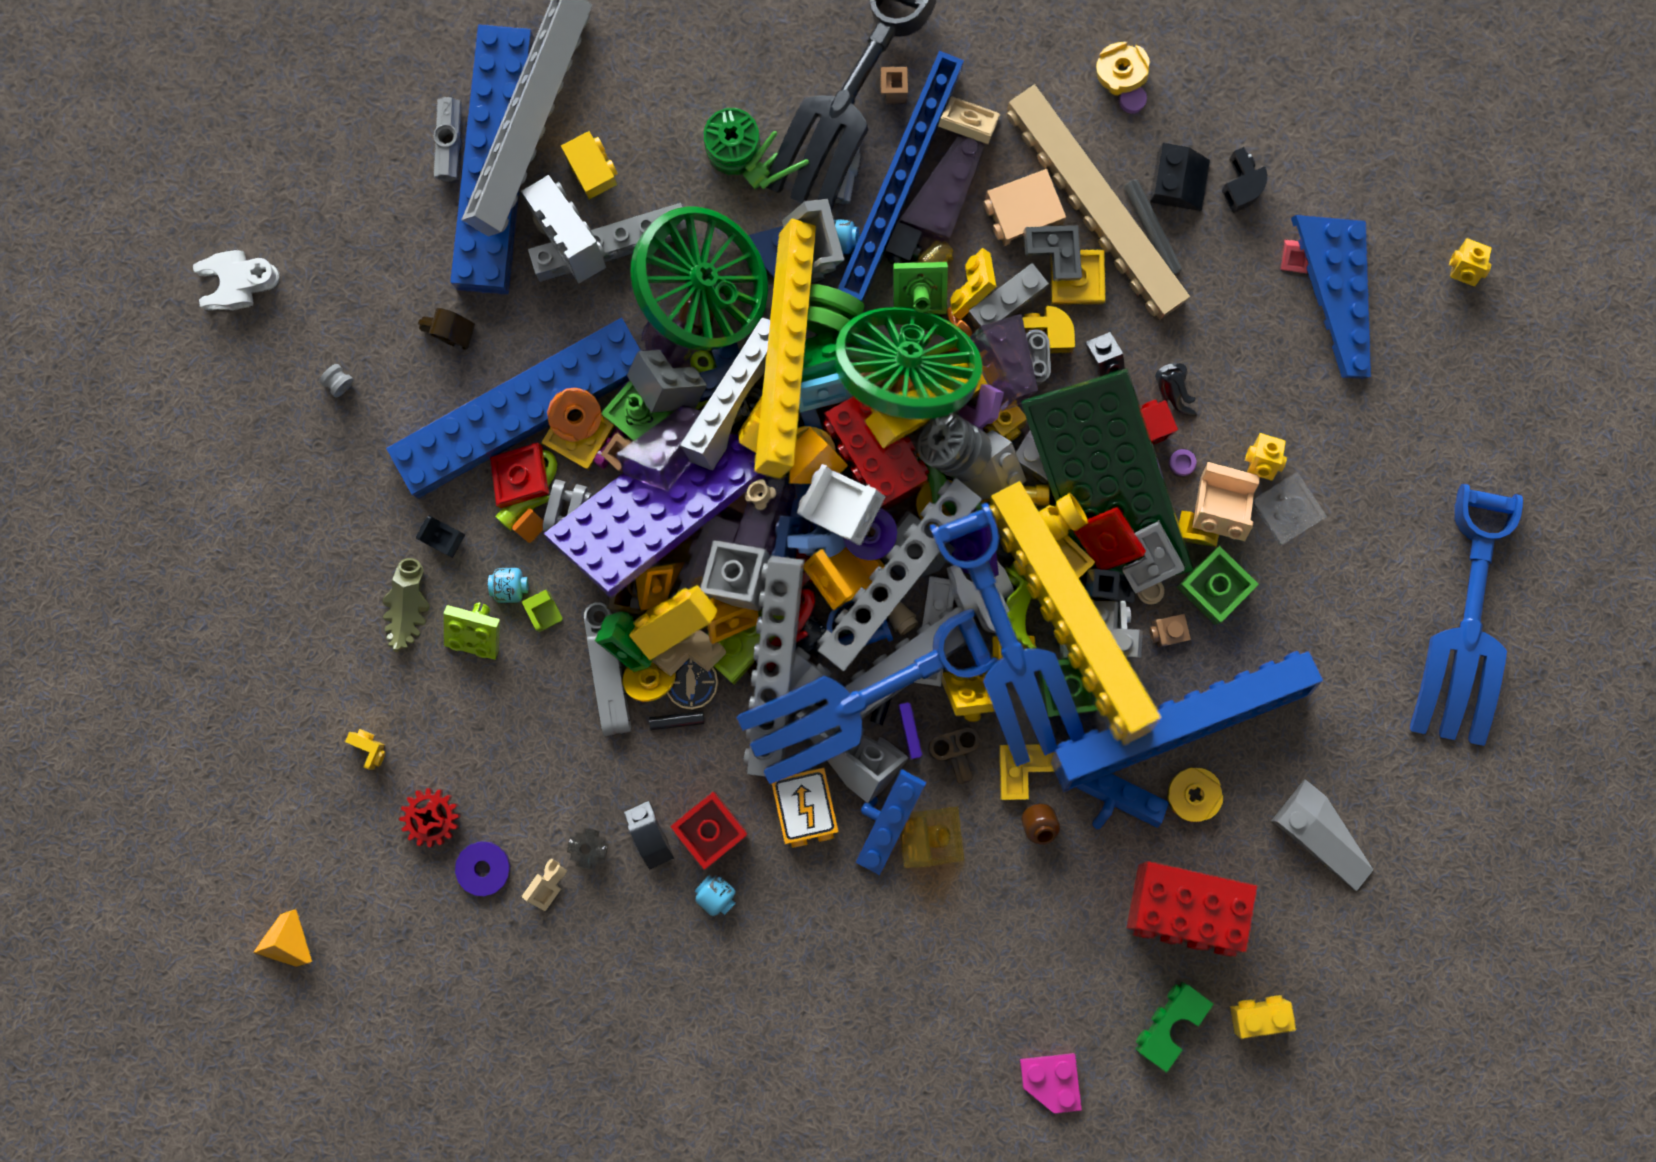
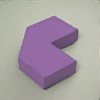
(986, 409)

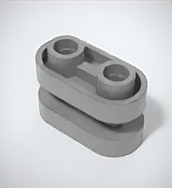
(1040, 354)
(556, 500)

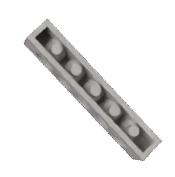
(616, 240)

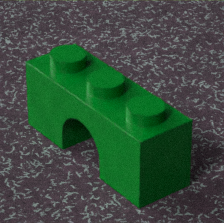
(1182, 1004)

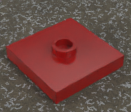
(519, 475)
(1110, 540)

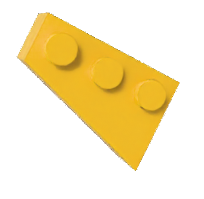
(672, 621)

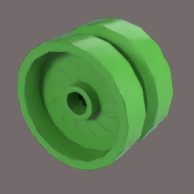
(831, 309)

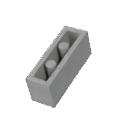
(1009, 297)

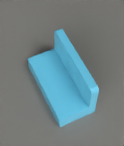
(822, 392)

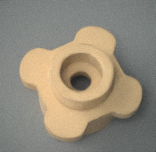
(755, 489)

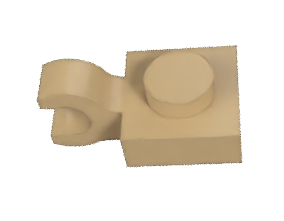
(545, 888)

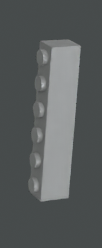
(905, 655)

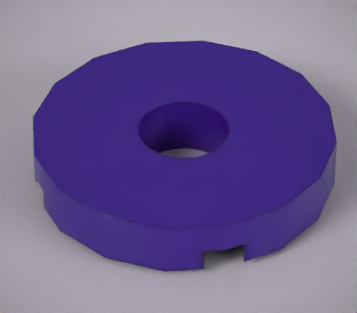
(466, 868)

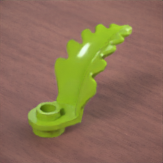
(1018, 605)

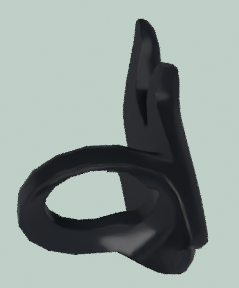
(1173, 387)

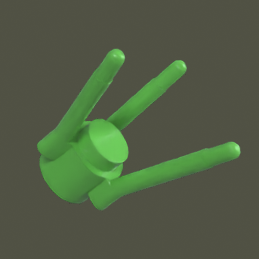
(757, 174)

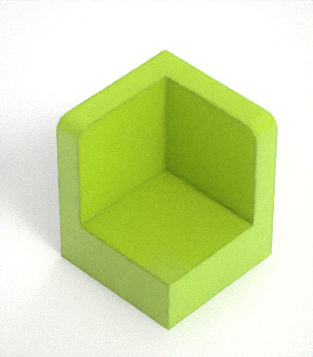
(542, 610)

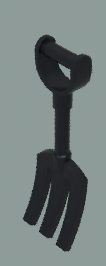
(839, 113)

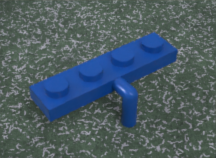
(1126, 797)
(889, 821)

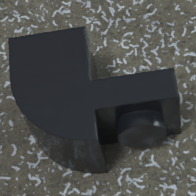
(1249, 184)
(1108, 586)
(648, 835)

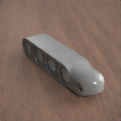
(607, 678)

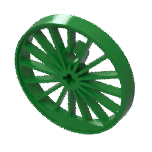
(690, 270)
(908, 359)

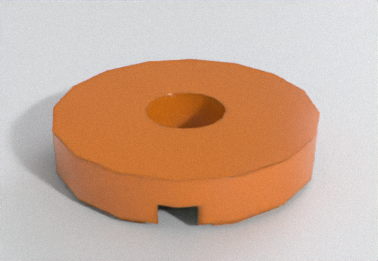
(565, 402)

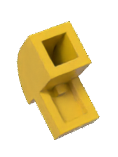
(1056, 326)

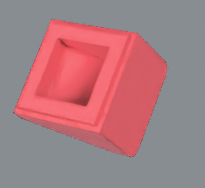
(1293, 257)

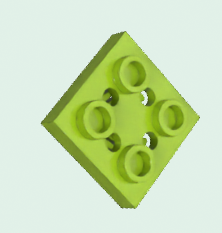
(472, 631)

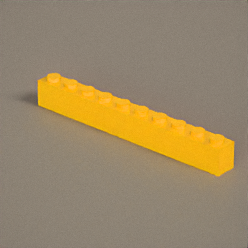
(785, 349)

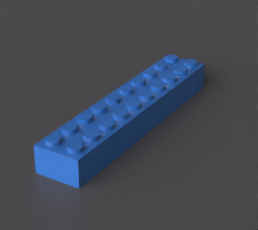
(480, 260)
(512, 410)
(1189, 719)

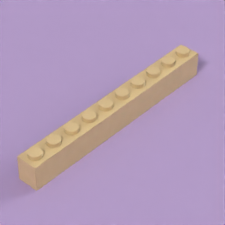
(1097, 203)

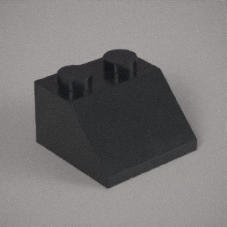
(1180, 177)

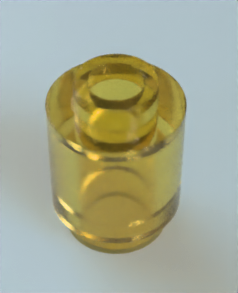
(937, 253)

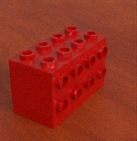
(888, 469)
(1191, 909)

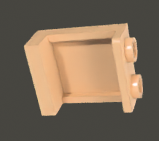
(1023, 204)
(1225, 501)

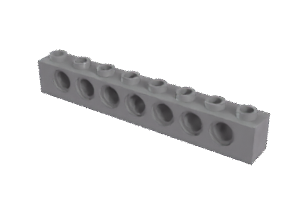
(964, 501)
(791, 573)

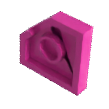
(1053, 1081)

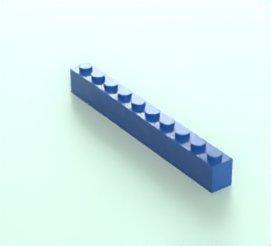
(901, 176)

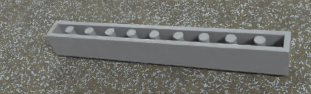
(526, 116)

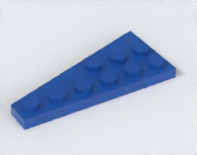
(1340, 282)

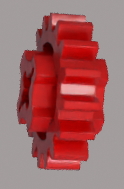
(425, 829)

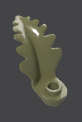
(405, 604)

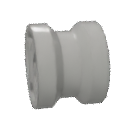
(336, 380)

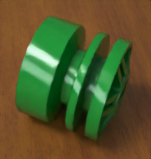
(734, 154)

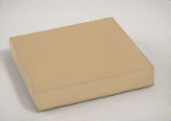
(969, 120)

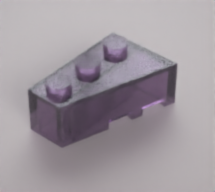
(1006, 359)
(658, 453)

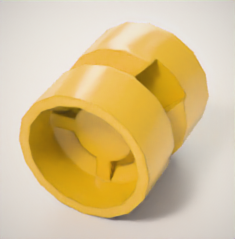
(1064, 516)

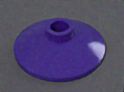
(878, 544)

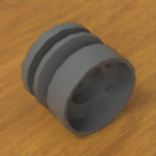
(954, 447)

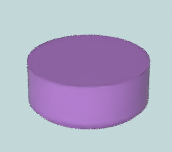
(1133, 101)
(1182, 462)

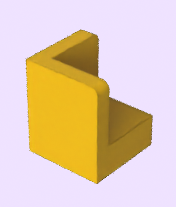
(1195, 535)

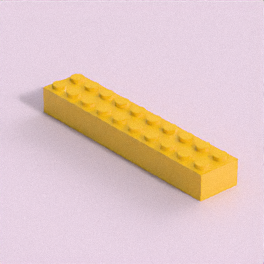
(1072, 615)

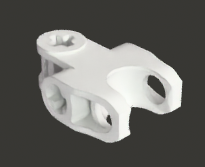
(237, 279)
(968, 597)

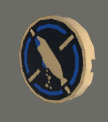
(693, 686)

